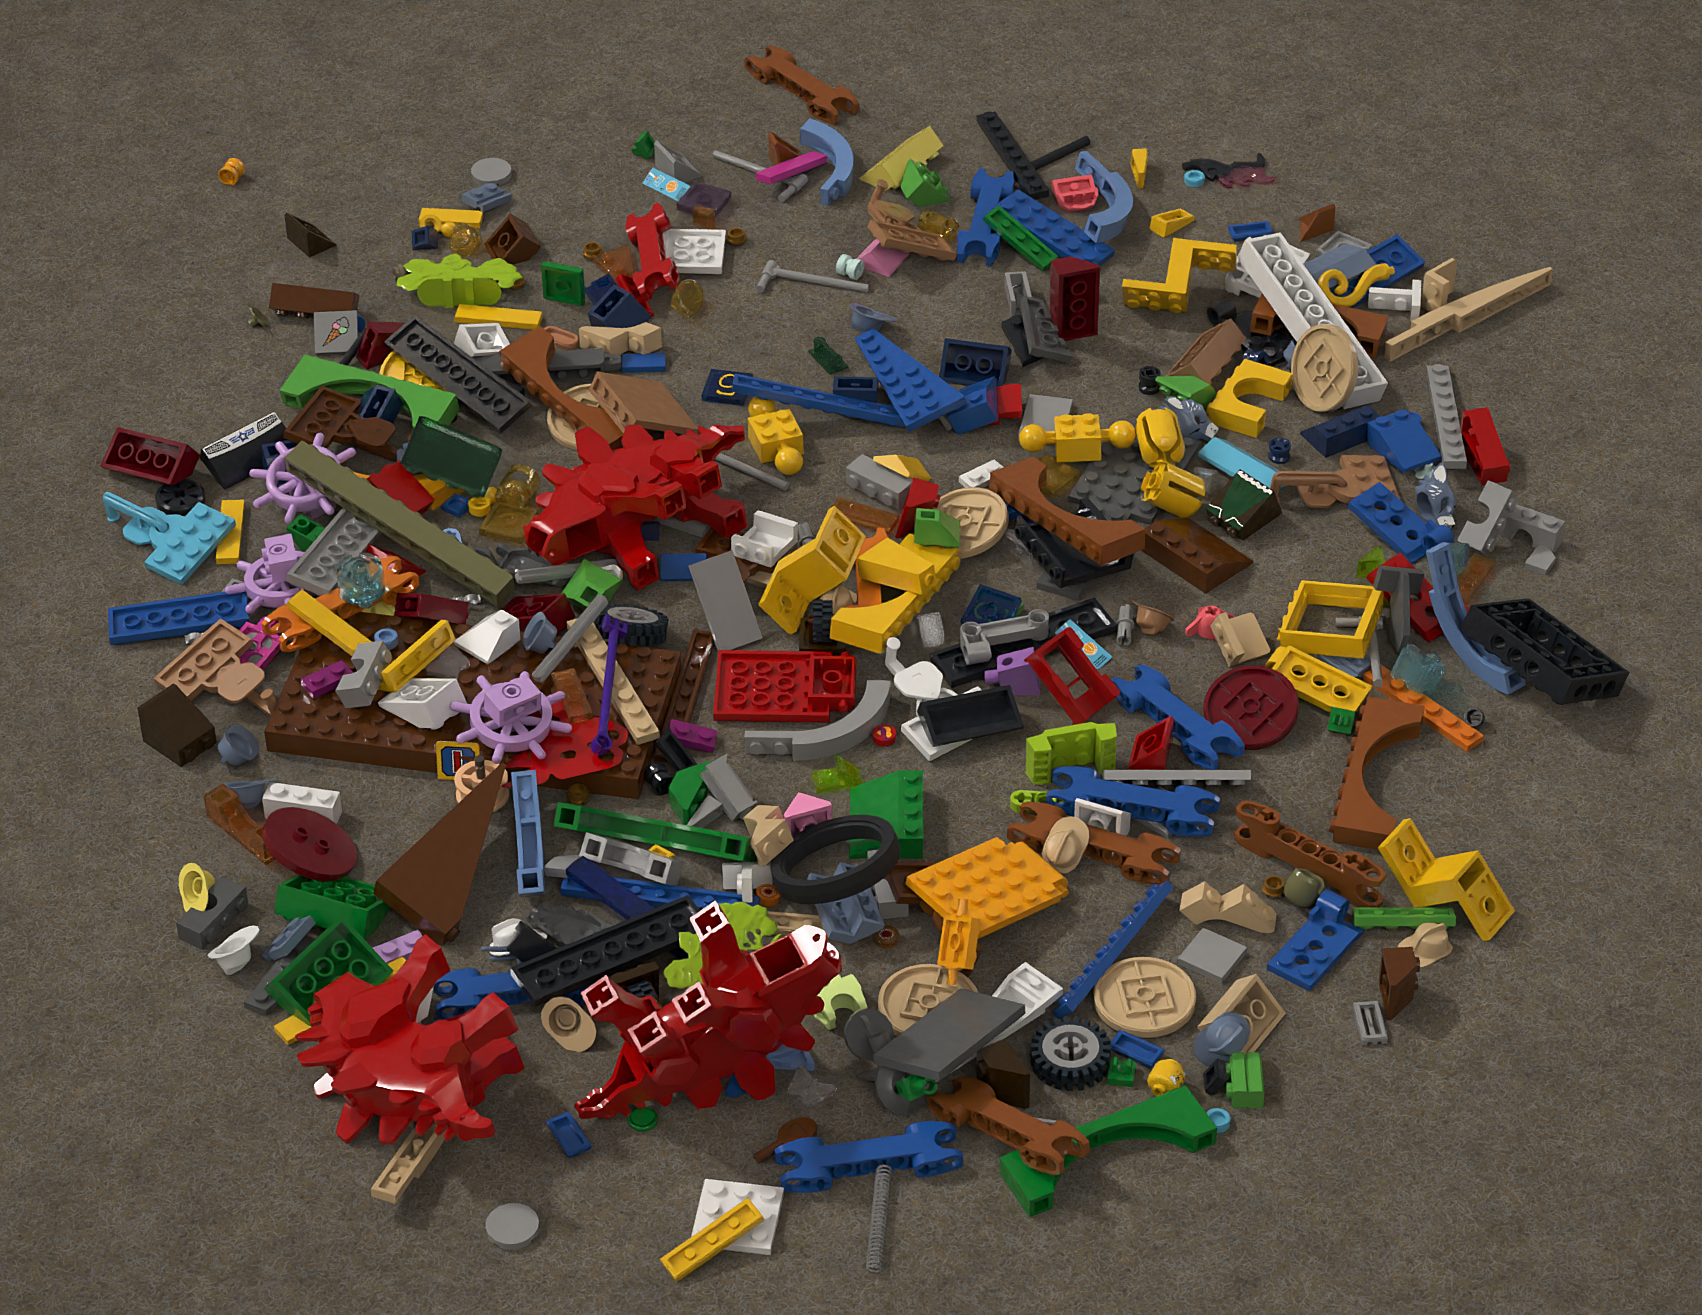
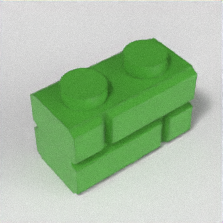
(1246, 1080)

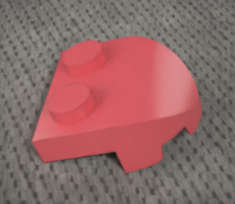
(1075, 193)

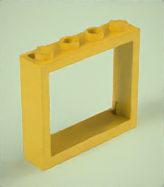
(1332, 595)

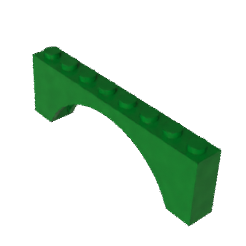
(654, 832)
(1167, 1118)

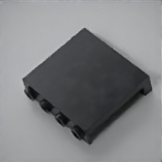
(1059, 559)

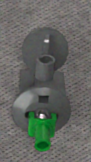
(864, 1036)

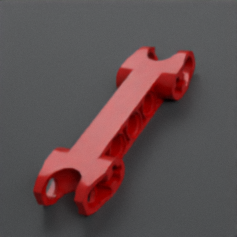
(648, 234)

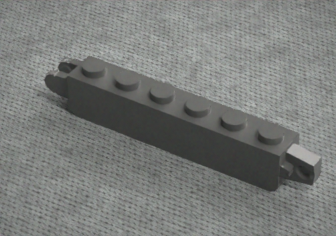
(564, 365)

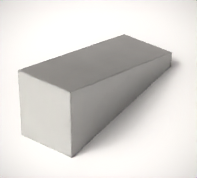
(706, 813)

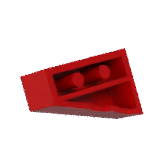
(1483, 446)

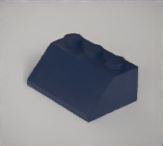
(973, 362)
(1341, 431)

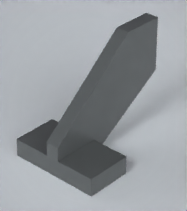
(1401, 584)

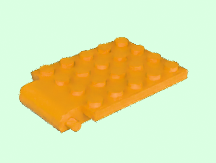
(996, 878)

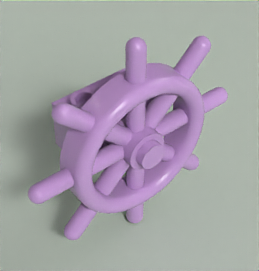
(302, 496)
(274, 565)
(509, 708)

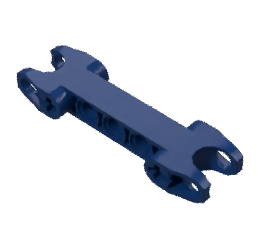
(981, 236)
(1199, 737)
(1176, 809)
(471, 988)
(914, 1149)

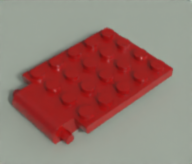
(783, 685)

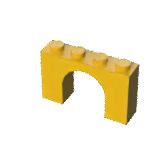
(1248, 378)

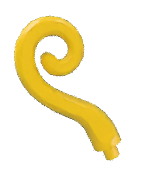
(1373, 274)

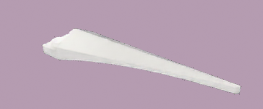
(1029, 988)

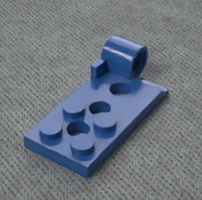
(1426, 534)
(1324, 917)

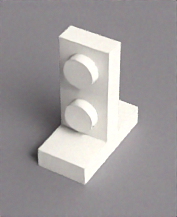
(1397, 299)
(745, 877)

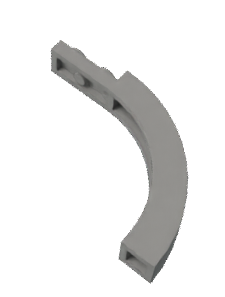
(831, 738)

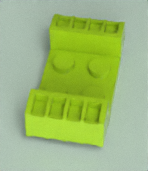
(1070, 747)

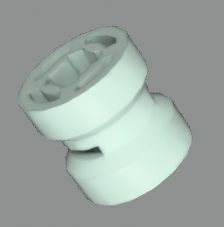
(851, 267)

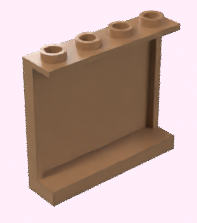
(640, 403)

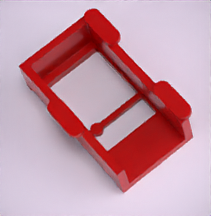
(1100, 687)

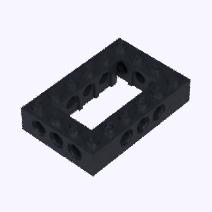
(1544, 651)

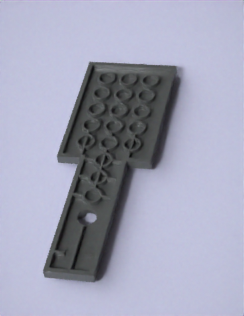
(1116, 491)

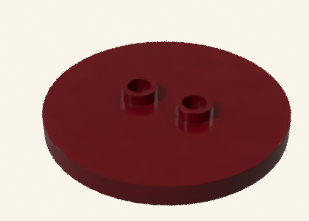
(1255, 703)
(309, 844)

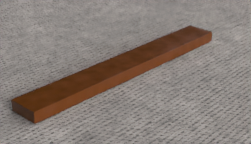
(689, 681)

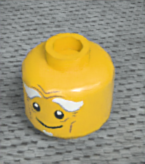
(1166, 1076)

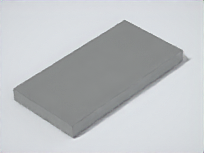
(725, 601)

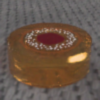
(887, 937)

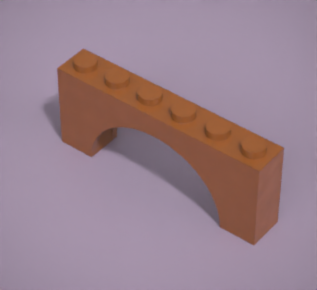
(1366, 326)

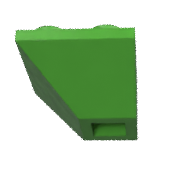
(922, 185)
(1187, 388)
(936, 528)
(588, 583)

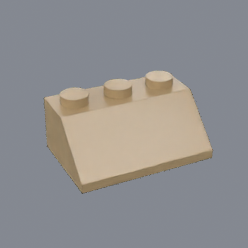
(1253, 1002)

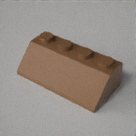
(1210, 352)

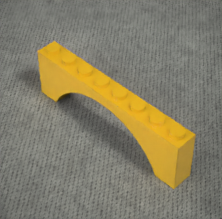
(874, 625)

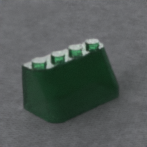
(451, 456)

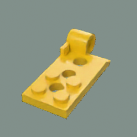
(1291, 659)

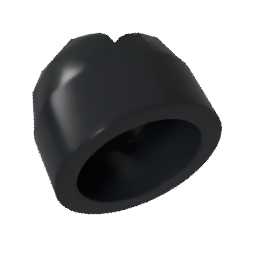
(1474, 712)

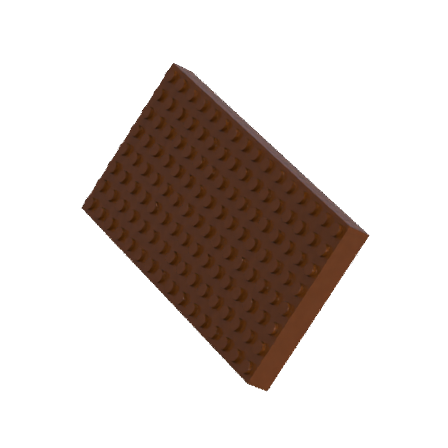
(380, 738)

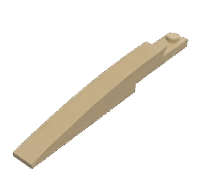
(1467, 311)
(406, 1164)

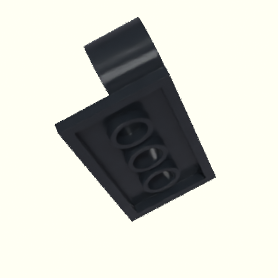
(1226, 309)

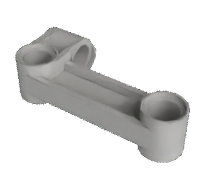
(977, 638)

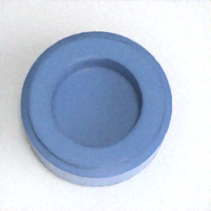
(388, 636)

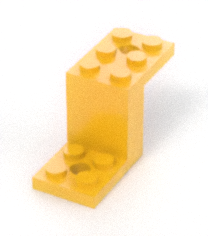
(1183, 258)
(812, 570)
(1446, 879)

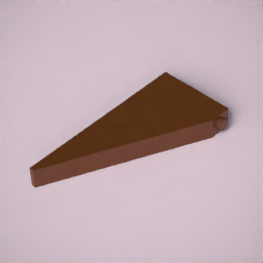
(437, 872)

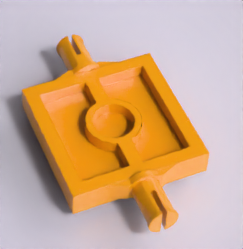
(958, 942)

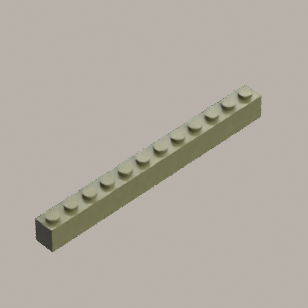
(400, 523)

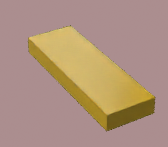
(469, 217)

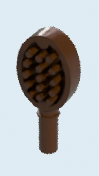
(790, 1131)

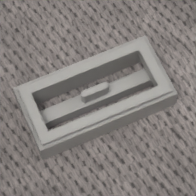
(1360, 1024)

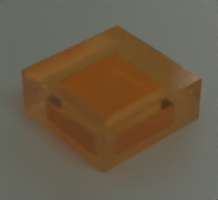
(704, 217)

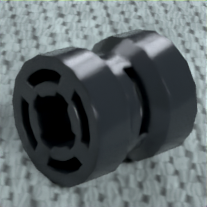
(1147, 380)
(658, 777)

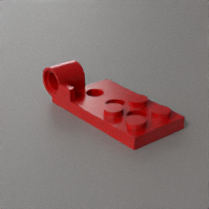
(1426, 626)

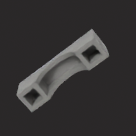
(631, 858)

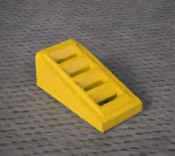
(1139, 165)
(1168, 222)

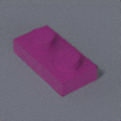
(325, 679)
(694, 735)

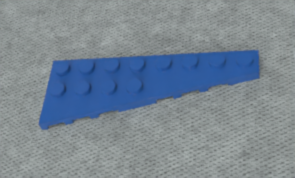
(911, 387)

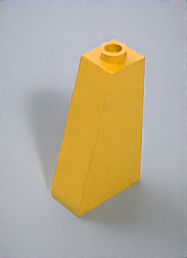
(896, 567)

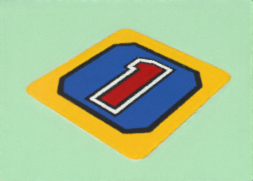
(447, 758)

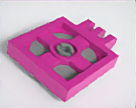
(264, 646)

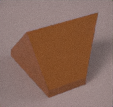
(780, 149)
(1317, 222)

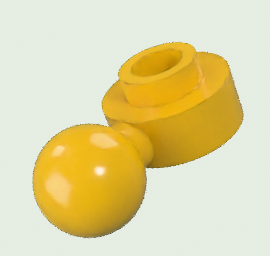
(445, 228)
(481, 506)

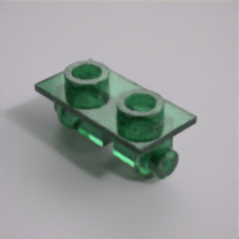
(827, 356)

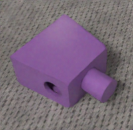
(1015, 672)

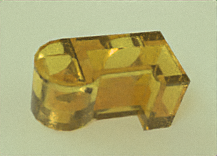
(938, 224)

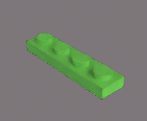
(1394, 917)

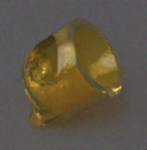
(517, 491)

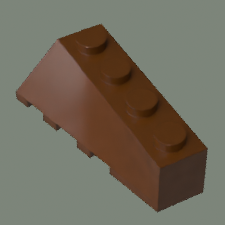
(307, 300)

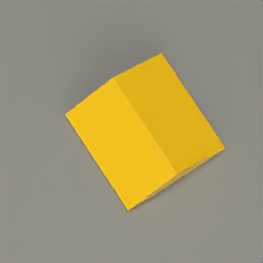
(904, 465)

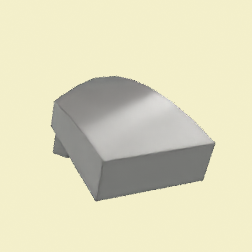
(557, 866)

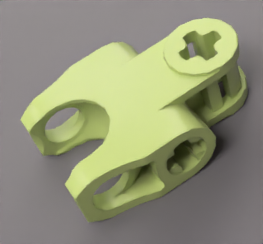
(840, 993)

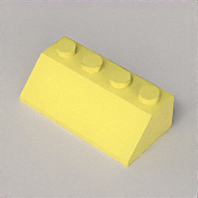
(892, 167)

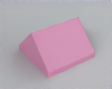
(881, 259)
(806, 812)

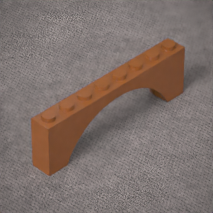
(529, 363)
(1098, 539)
(1358, 817)

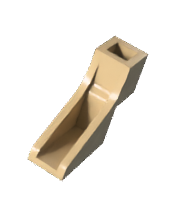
(638, 339)
(768, 832)
(1237, 906)

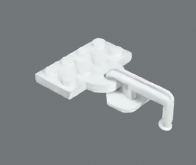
(924, 684)

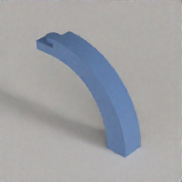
(838, 151)

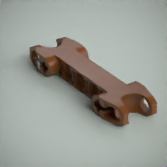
(821, 99)
(1134, 856)
(1343, 871)
(1037, 1142)

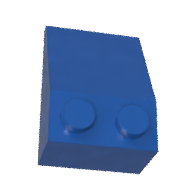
(980, 407)
(1402, 441)

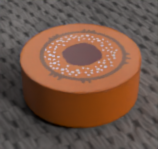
(768, 895)

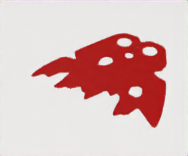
(576, 740)

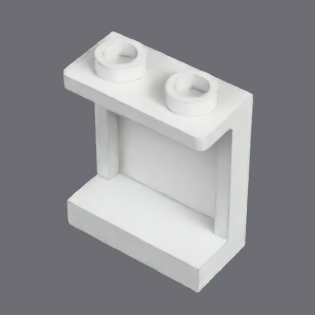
(766, 540)

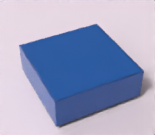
(456, 505)

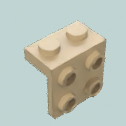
(1438, 284)
(1239, 638)

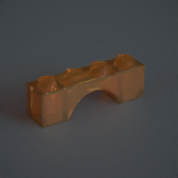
(228, 813)

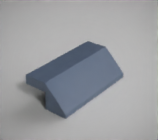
(1346, 258)
(850, 917)

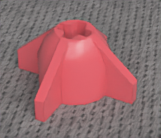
(1203, 622)

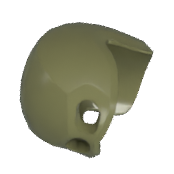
(1303, 889)

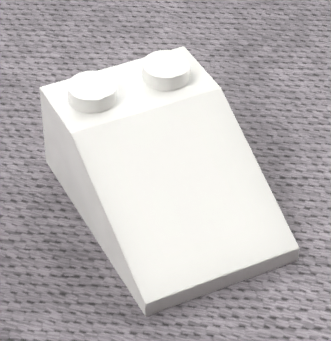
(424, 701)

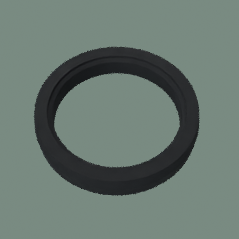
(843, 884)

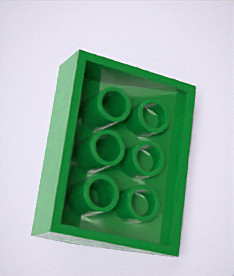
(897, 800)
(329, 900)
(327, 958)

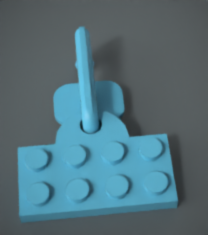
(178, 541)

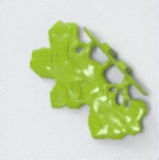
(457, 281)
(743, 919)

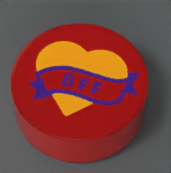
(884, 735)

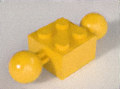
(775, 436)
(1077, 437)

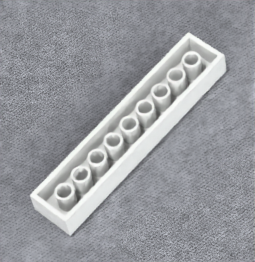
(1303, 304)

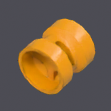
(231, 171)

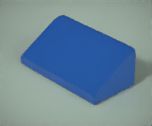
(675, 566)

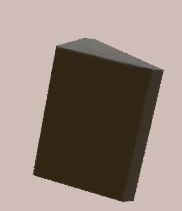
(306, 236)

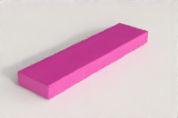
(791, 167)

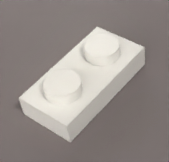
(979, 476)

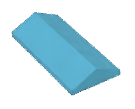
(1232, 459)

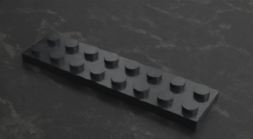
(458, 373)
(1087, 615)
(605, 952)

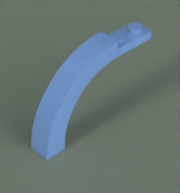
(1112, 186)
(1451, 614)
(529, 834)

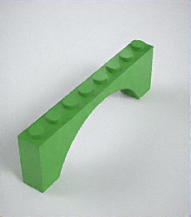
(316, 372)

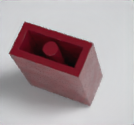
(431, 608)

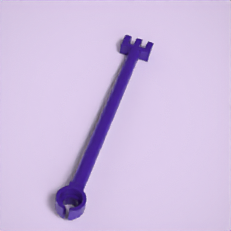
(602, 739)

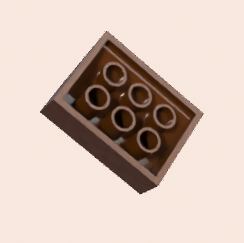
(1193, 553)

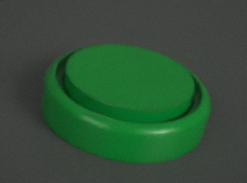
(642, 1119)

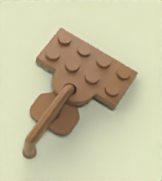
(894, 229)
(1326, 488)
(215, 666)

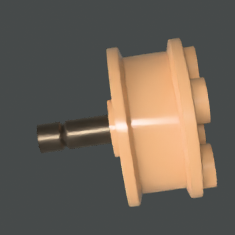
(475, 772)

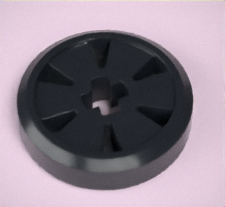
(180, 497)

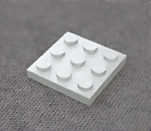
(696, 250)
(722, 1196)

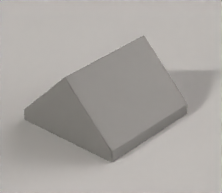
(674, 163)

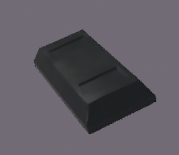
(674, 751)

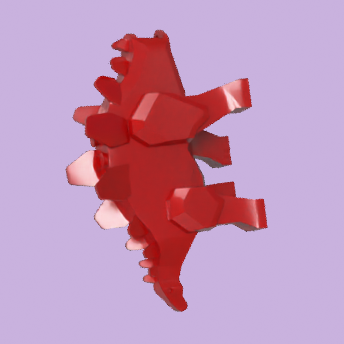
(619, 489)
(714, 1027)
(403, 1067)

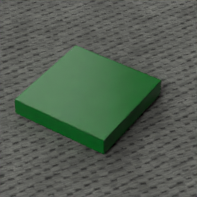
(563, 283)

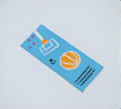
(666, 184)
(1092, 650)

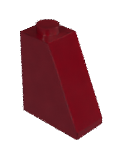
(372, 349)

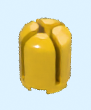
(1159, 436)
(1173, 489)

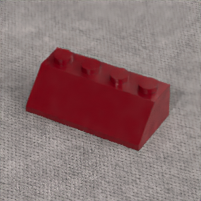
(1074, 297)
(149, 457)

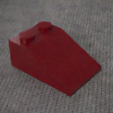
(554, 606)

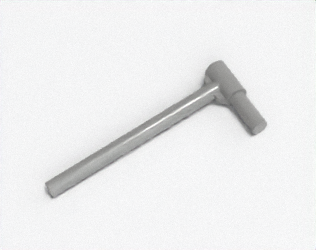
(794, 183)
(772, 271)
(752, 471)
(1373, 646)

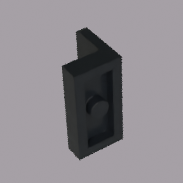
(528, 943)

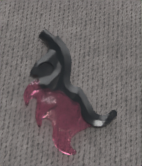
(1236, 173)

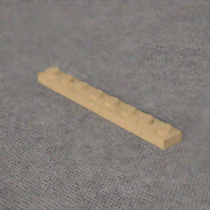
(623, 695)

